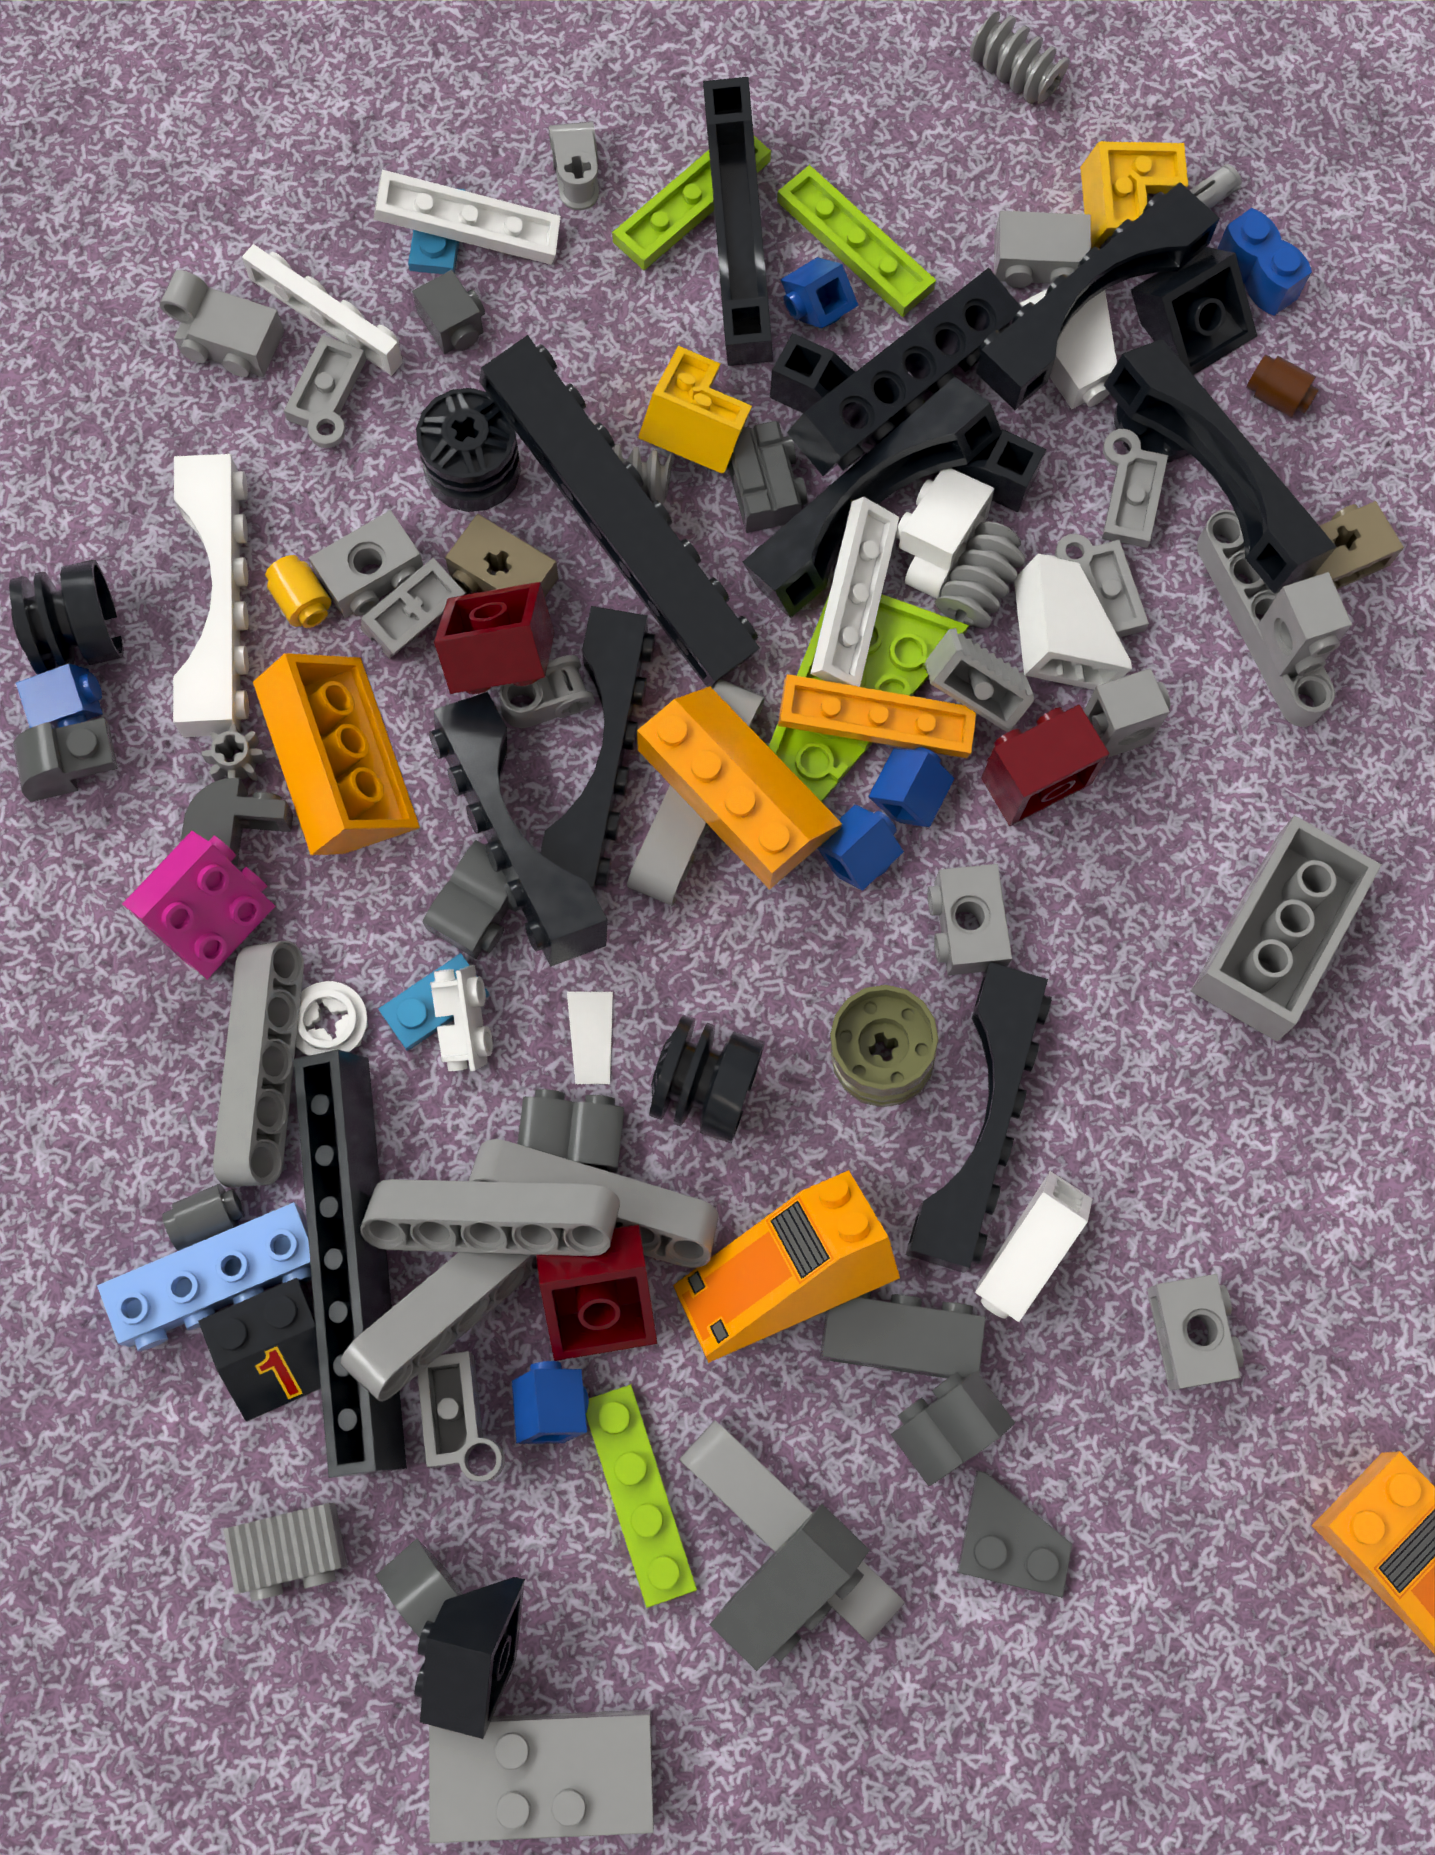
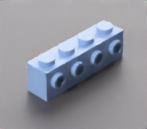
(207, 1277)

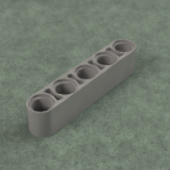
(1243, 604)
(677, 827)
(258, 1064)
(491, 1217)
(670, 1223)
(433, 1318)
(775, 1515)

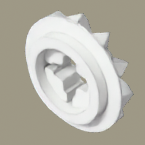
(337, 999)

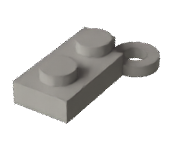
(325, 389)
(1134, 490)
(1111, 581)

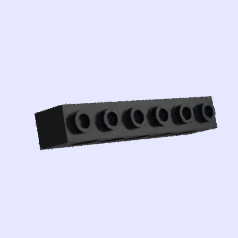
(927, 351)

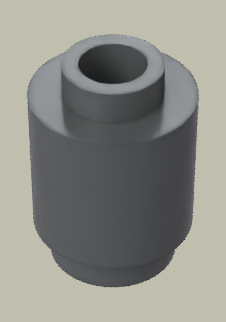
(202, 1216)

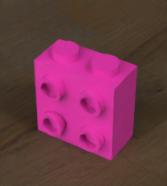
(200, 902)

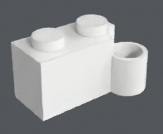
(941, 527)

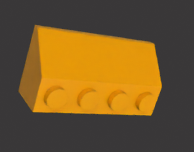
(334, 752)
(736, 784)

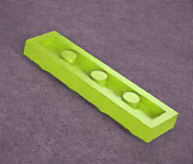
(674, 211)
(856, 240)
(639, 1496)

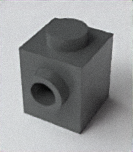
(450, 312)

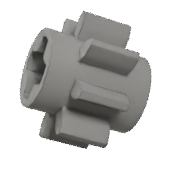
(224, 746)

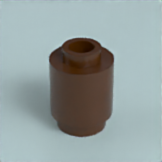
(1283, 385)

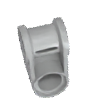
(575, 163)
(549, 694)

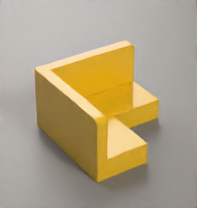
(1121, 176)
(691, 416)

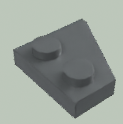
(1011, 1542)

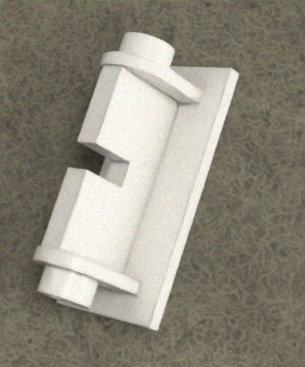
(468, 1036)

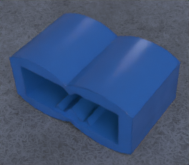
(1268, 266)

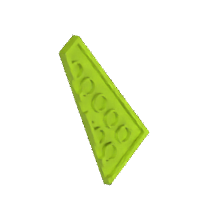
(894, 664)

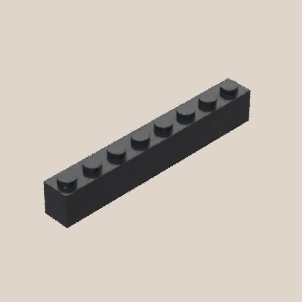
(618, 511)
(346, 1270)

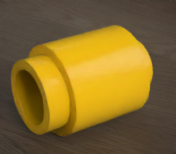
(297, 591)

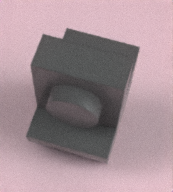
(54, 757)
(225, 810)
(417, 1585)

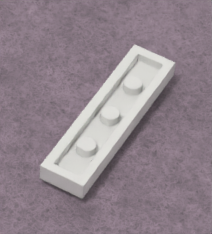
(466, 217)
(314, 303)
(855, 593)

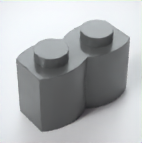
(470, 905)
(573, 1130)
(951, 1427)

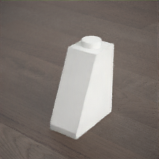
(1084, 353)
(1065, 626)
(1034, 1248)

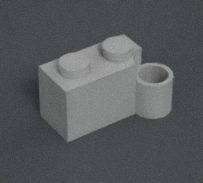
(221, 326)
(453, 1414)

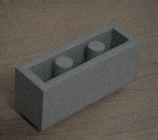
(904, 1336)
(792, 1589)

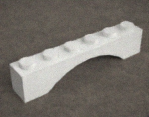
(208, 683)

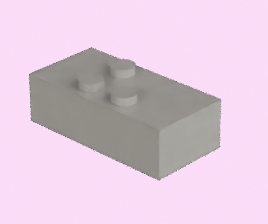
(1286, 928)
(543, 1778)

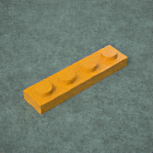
(876, 716)

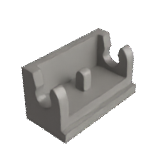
(410, 608)

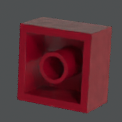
(495, 638)
(1043, 763)
(599, 1299)

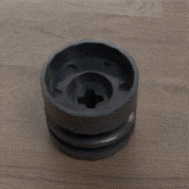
(468, 450)
(57, 621)
(705, 1078)

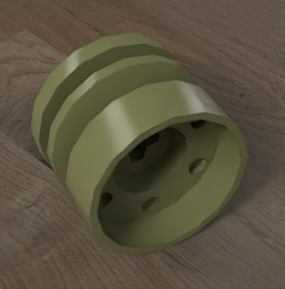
(899, 1022)

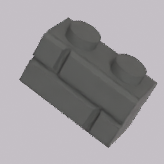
(764, 477)

